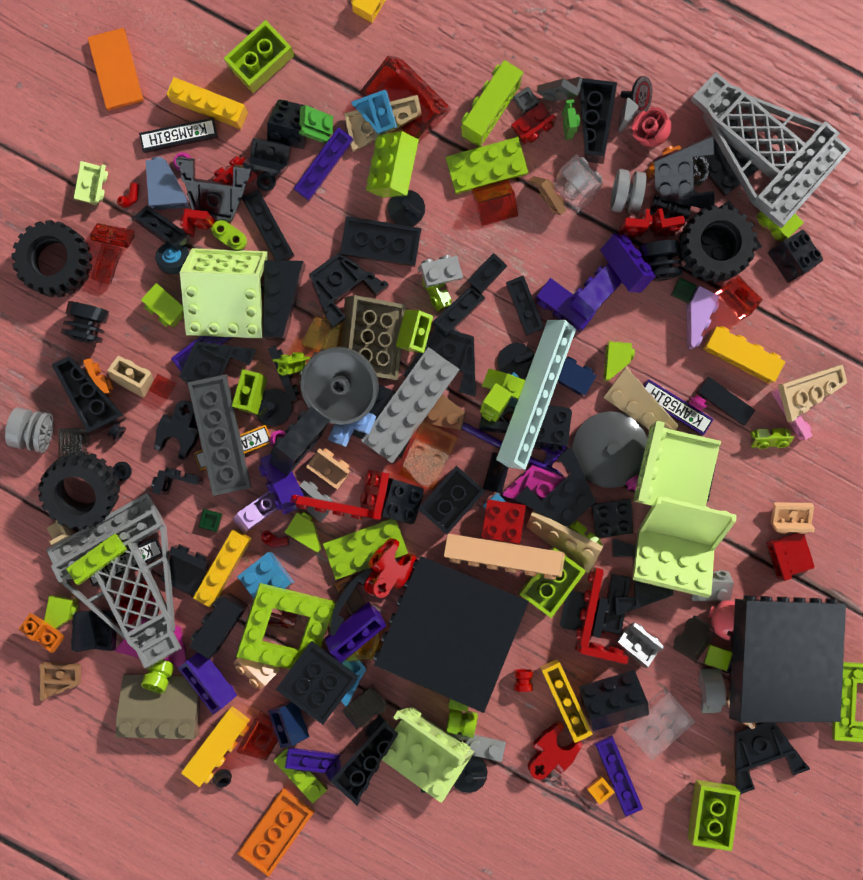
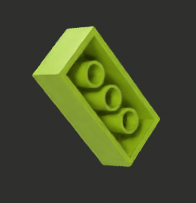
(492, 103)

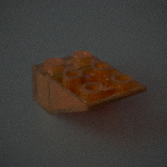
(427, 455)

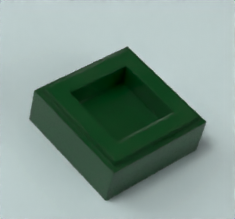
(683, 290)
(210, 520)

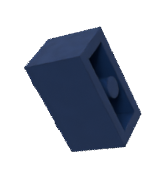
(576, 377)
(288, 724)

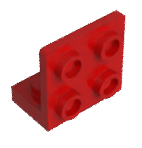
(503, 521)
(790, 555)

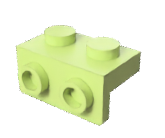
(89, 183)

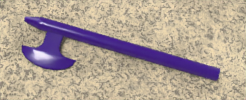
(547, 464)

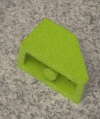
(616, 358)
(505, 380)
(304, 531)
(60, 610)

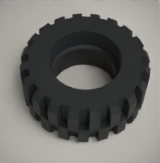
(734, 226)
(33, 243)
(65, 508)

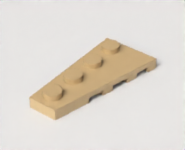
(361, 131)
(809, 390)
(633, 399)
(572, 544)

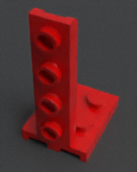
(371, 499)
(587, 616)

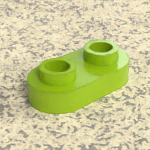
(228, 235)

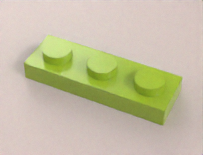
(96, 559)
(305, 780)

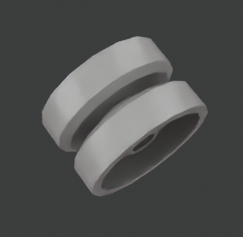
(628, 191)

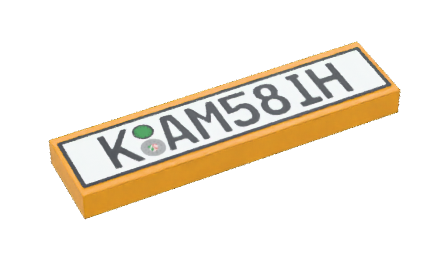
(250, 440)

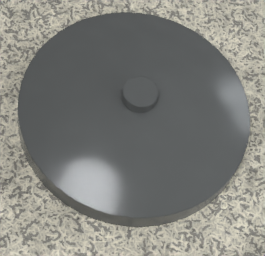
(340, 385)
(609, 448)

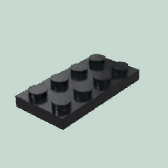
(380, 241)

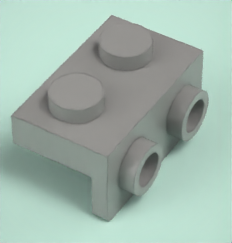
(440, 271)
(310, 490)
(721, 587)
(639, 644)

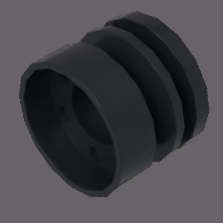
(660, 256)
(84, 322)

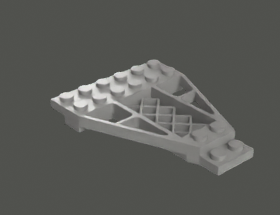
(799, 176)
(132, 524)

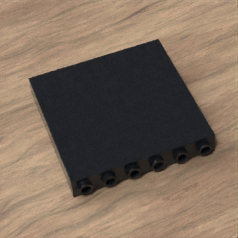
(451, 633)
(787, 660)

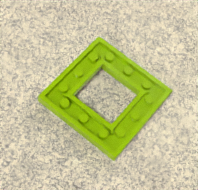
(270, 597)
(848, 728)

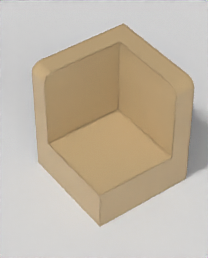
(59, 532)

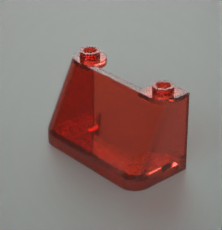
(403, 82)

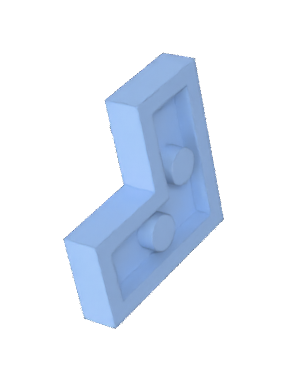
(341, 433)

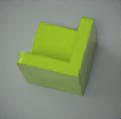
(718, 657)

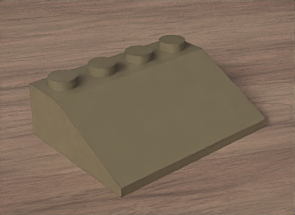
(373, 332)
(157, 714)

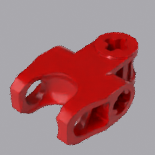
(386, 571)
(551, 755)

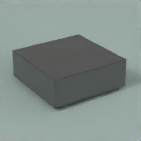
(525, 100)

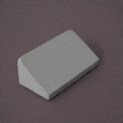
(627, 114)

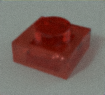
(162, 386)

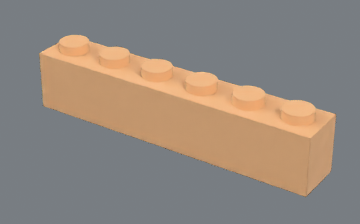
(504, 555)

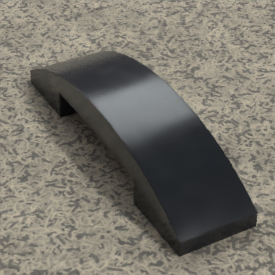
(336, 620)

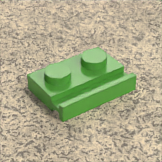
(570, 120)
(315, 124)

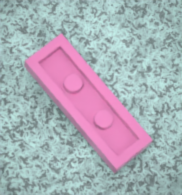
(799, 426)

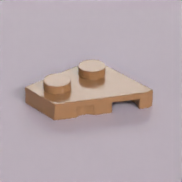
(548, 194)
(446, 415)
(58, 677)

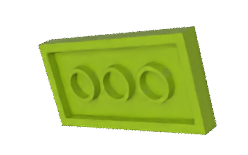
(486, 165)
(353, 551)

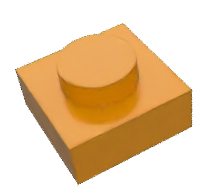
(600, 790)

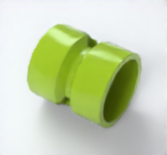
(157, 677)
(462, 723)

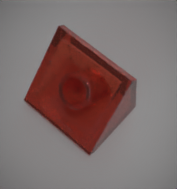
(495, 202)
(739, 297)
(259, 739)

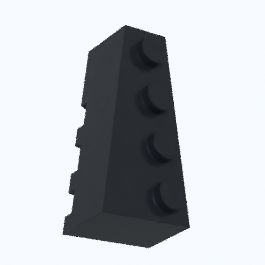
(597, 106)
(280, 293)
(90, 402)
(362, 759)

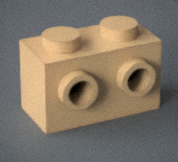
(130, 376)

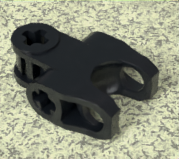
(179, 426)

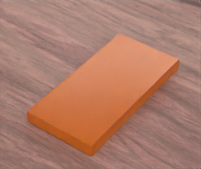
(115, 69)
(276, 832)

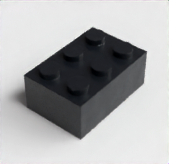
(298, 440)
(451, 500)
(217, 625)
(614, 700)

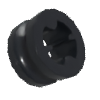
(116, 432)

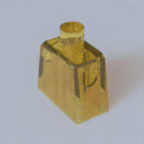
(321, 335)

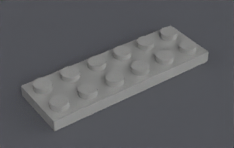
(410, 405)

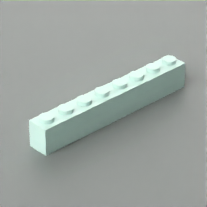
(536, 394)

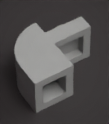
(712, 690)

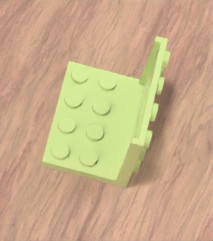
(223, 293)
(676, 466)
(679, 545)
(427, 754)

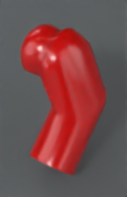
(131, 198)
(272, 541)

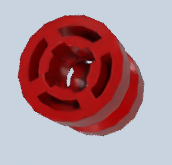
(523, 681)

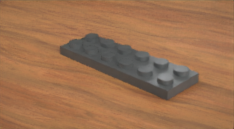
(219, 435)

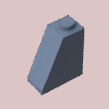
(163, 186)

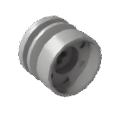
(29, 430)

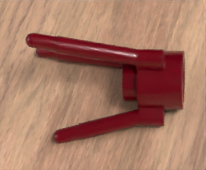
(287, 618)

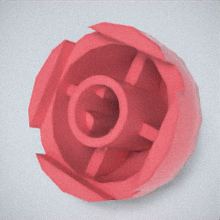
(651, 127)
(723, 618)

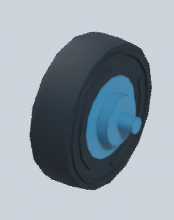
(170, 260)

